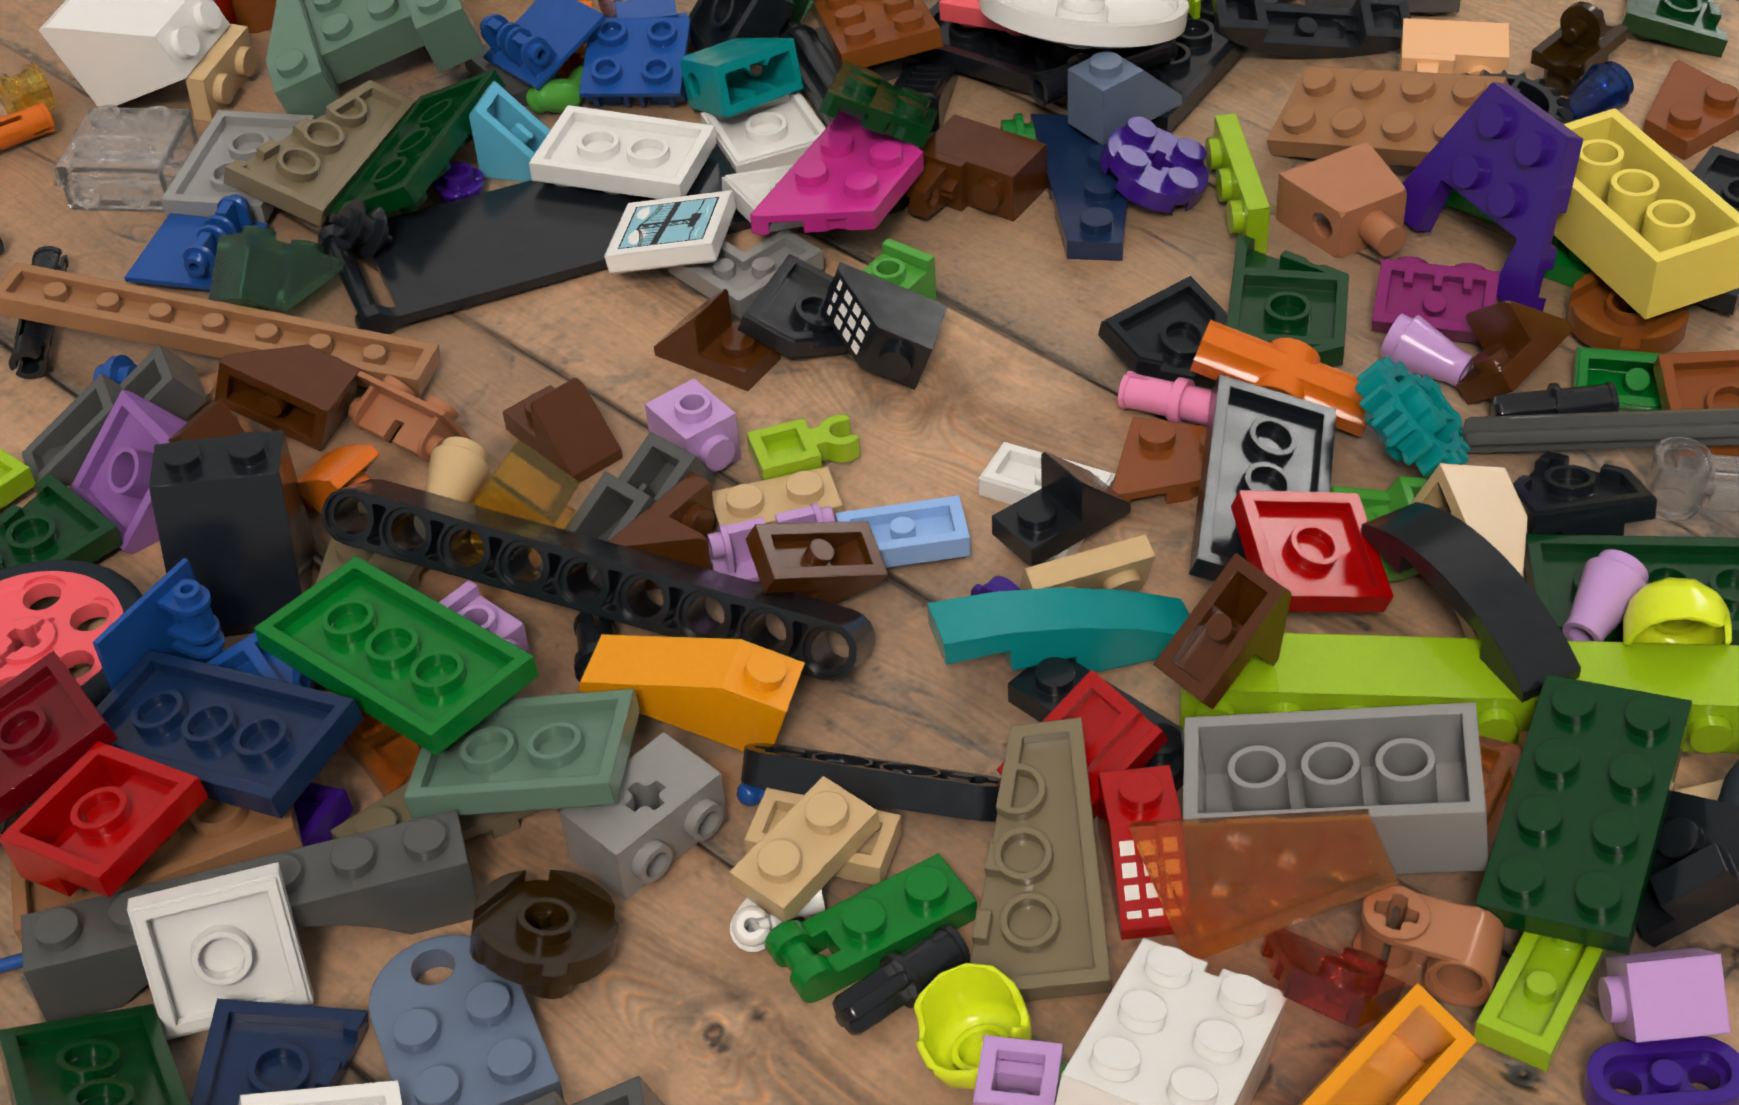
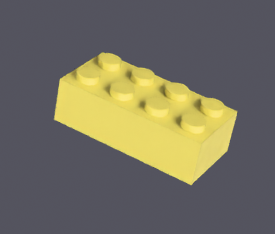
(1646, 220)

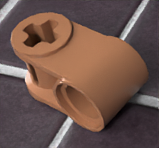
(1435, 944)

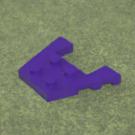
(1512, 167)

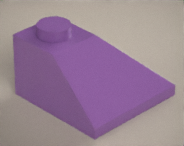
(120, 465)

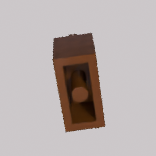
(978, 169)

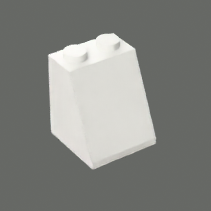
(132, 45)

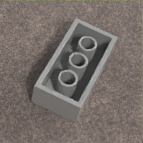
(1403, 763)

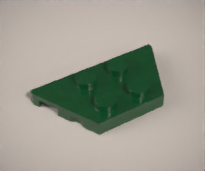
(880, 105)
(1289, 300)

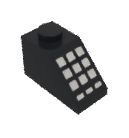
(883, 324)

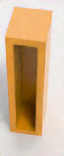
(1397, 1056)

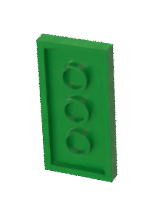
(397, 654)

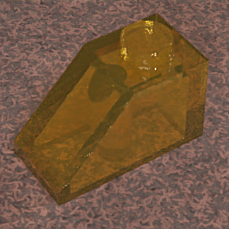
(527, 488)

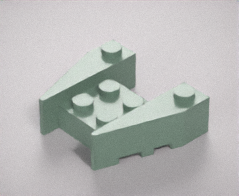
(334, 40)

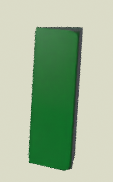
(1628, 370)

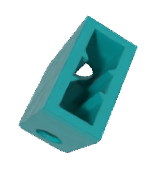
(721, 78)

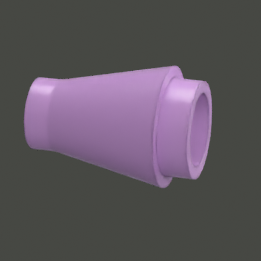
(1425, 350)
(1603, 595)

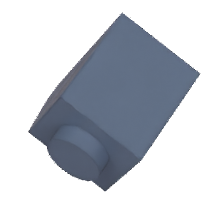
(1110, 91)

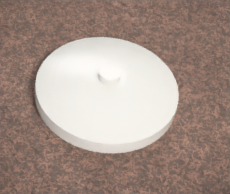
(1092, 22)

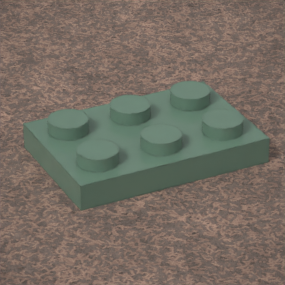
(531, 757)

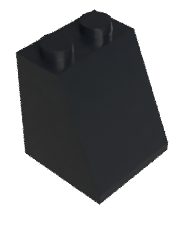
(237, 520)

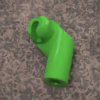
(556, 94)

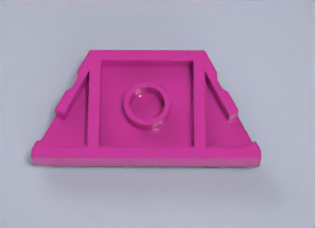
(842, 181)

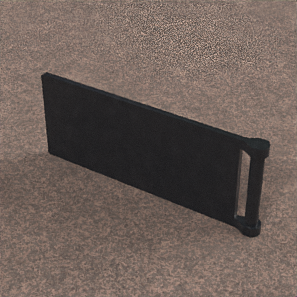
(495, 246)

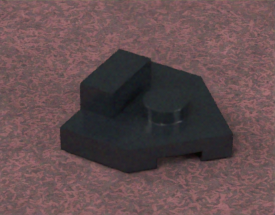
(790, 314)
(1164, 332)
(1582, 501)
(1692, 868)

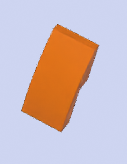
(335, 471)

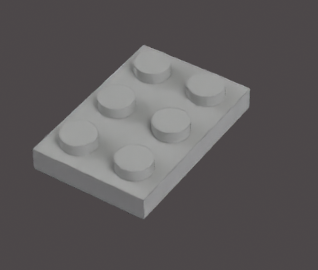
(227, 138)

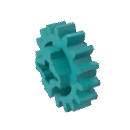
(1411, 416)

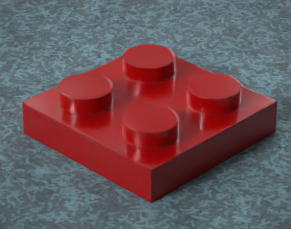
(1313, 549)

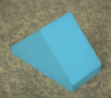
(505, 135)

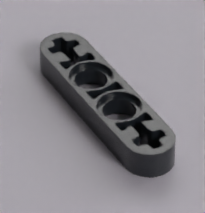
(873, 780)

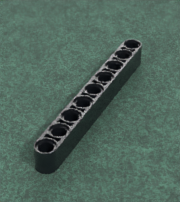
(565, 577)

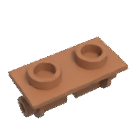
(394, 404)

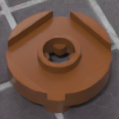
(1609, 322)

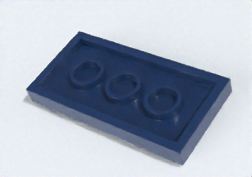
(237, 731)

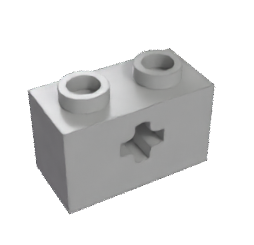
(661, 812)

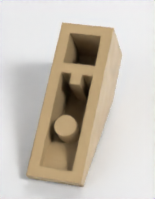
(1486, 503)

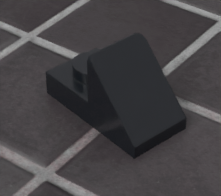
(1058, 515)

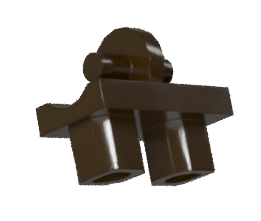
(1577, 46)

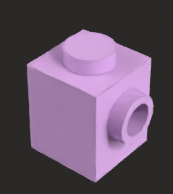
(696, 423)
(1665, 995)

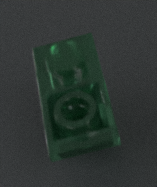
(268, 273)

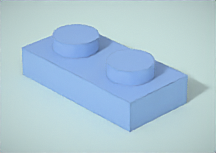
(916, 530)

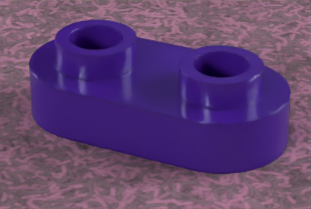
(1663, 1073)

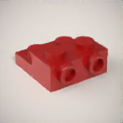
(101, 821)

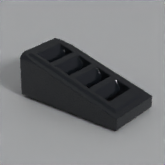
(933, 81)

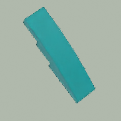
(1085, 624)

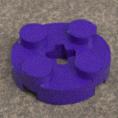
(1155, 166)

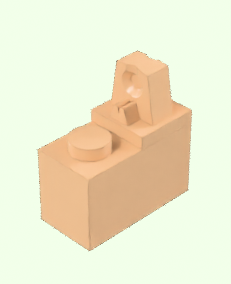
(1454, 46)

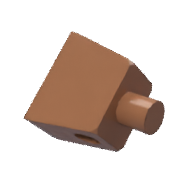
(1345, 203)

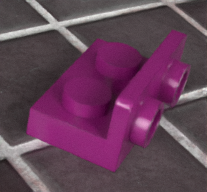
(1434, 292)

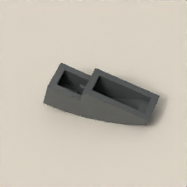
(68, 439)
(620, 500)

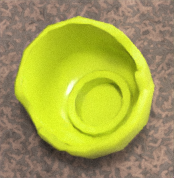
(1677, 614)
(957, 1014)

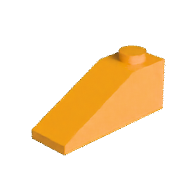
(699, 684)

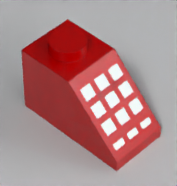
(1124, 799)

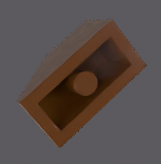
(289, 390)

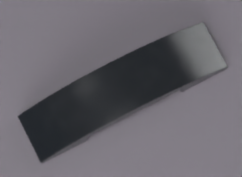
(1312, 29)
(1483, 588)

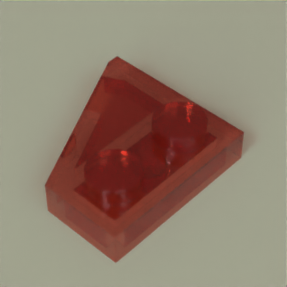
(1338, 985)

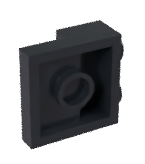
(730, 19)

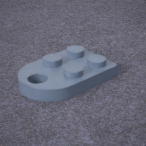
(461, 1037)

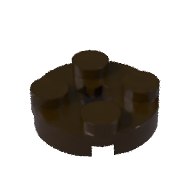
(548, 962)

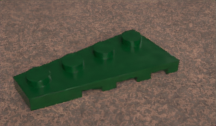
(1677, 22)
(55, 527)

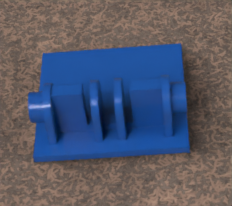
(539, 39)
(636, 60)
(186, 246)
(167, 619)

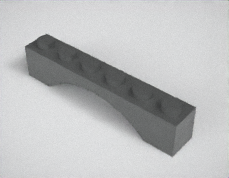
(388, 878)

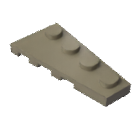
(322, 154)
(1042, 879)

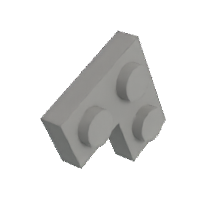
(749, 271)

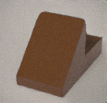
(1513, 344)
(715, 347)
(565, 429)
(675, 525)
(816, 558)
(1232, 622)

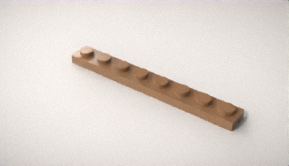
(203, 324)

